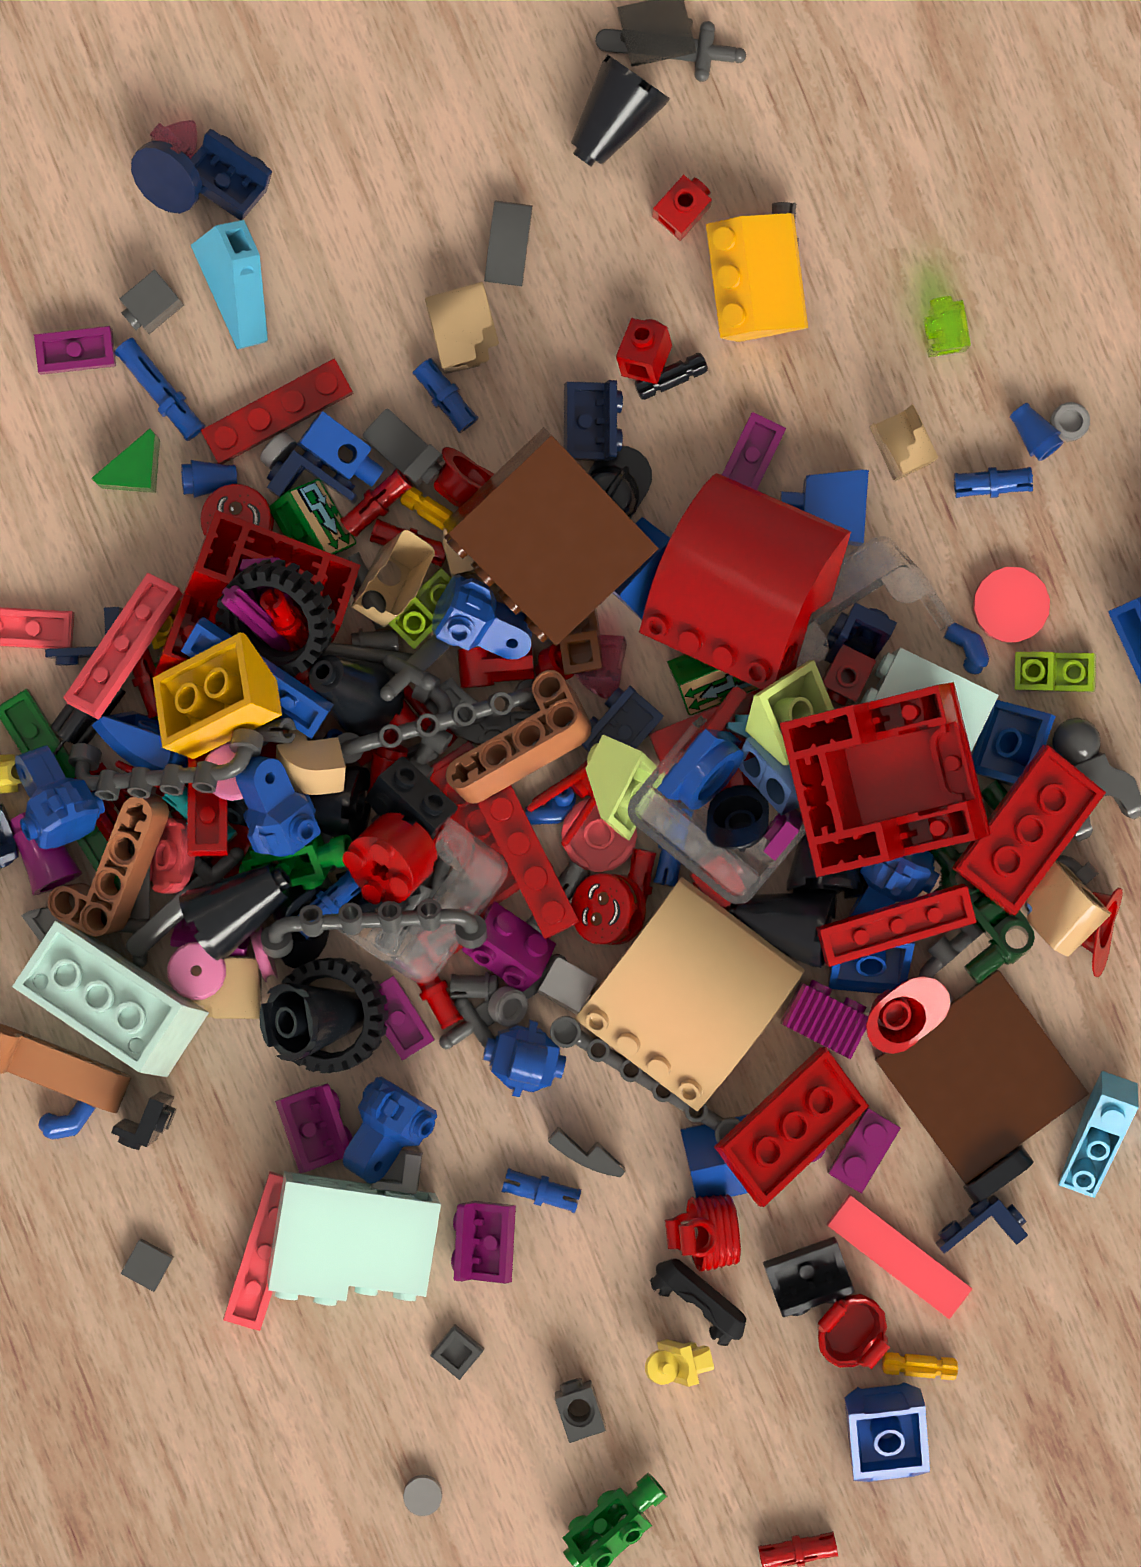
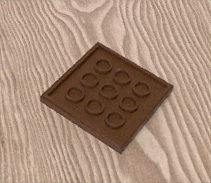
(983, 1078)

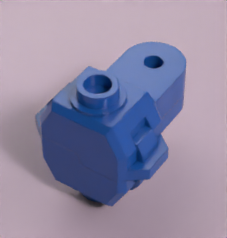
(472, 617)
(58, 806)
(276, 815)
(895, 881)
(524, 1058)
(390, 1122)

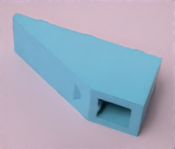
(235, 279)
(1100, 1133)

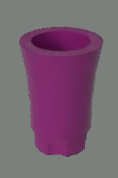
(44, 866)

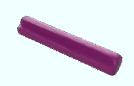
(253, 617)

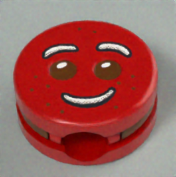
(239, 502)
(609, 909)

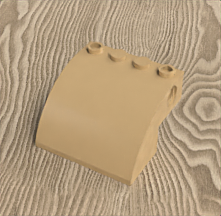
(690, 994)

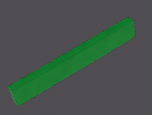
(32, 730)

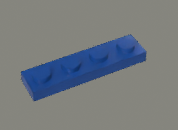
(296, 699)

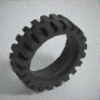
(304, 593)
(372, 1005)

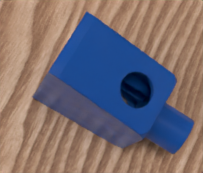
(324, 440)
(835, 498)

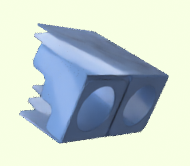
(769, 777)

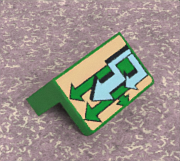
(312, 518)
(702, 684)

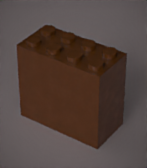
(548, 538)

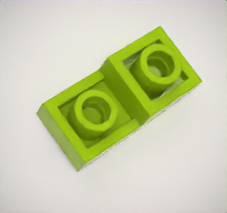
(416, 620)
(1055, 671)

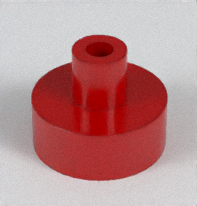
(551, 659)

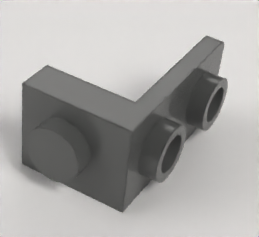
(404, 448)

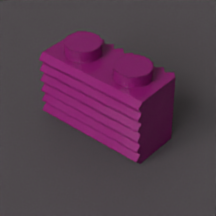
(826, 1019)

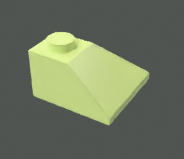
(615, 777)

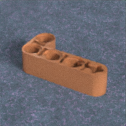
(477, 772)
(142, 823)
(61, 1070)

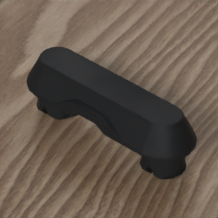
(726, 1318)

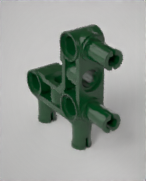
(989, 916)

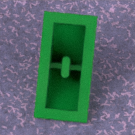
(134, 467)

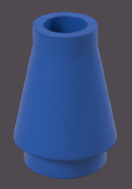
(1036, 432)
(205, 477)

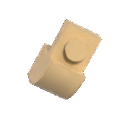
(313, 765)

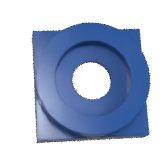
(703, 769)

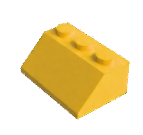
(756, 276)
(213, 696)

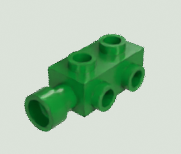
(302, 868)
(612, 1525)

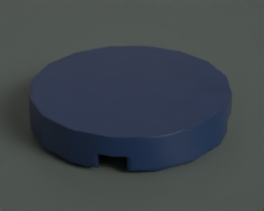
(166, 177)

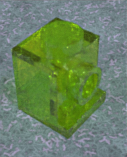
(946, 327)

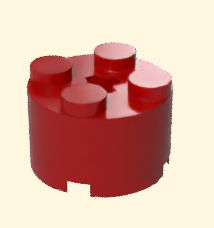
(390, 859)

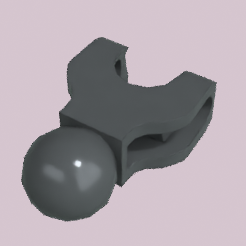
(1080, 744)

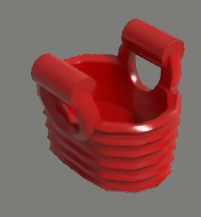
(717, 1235)
(853, 1332)

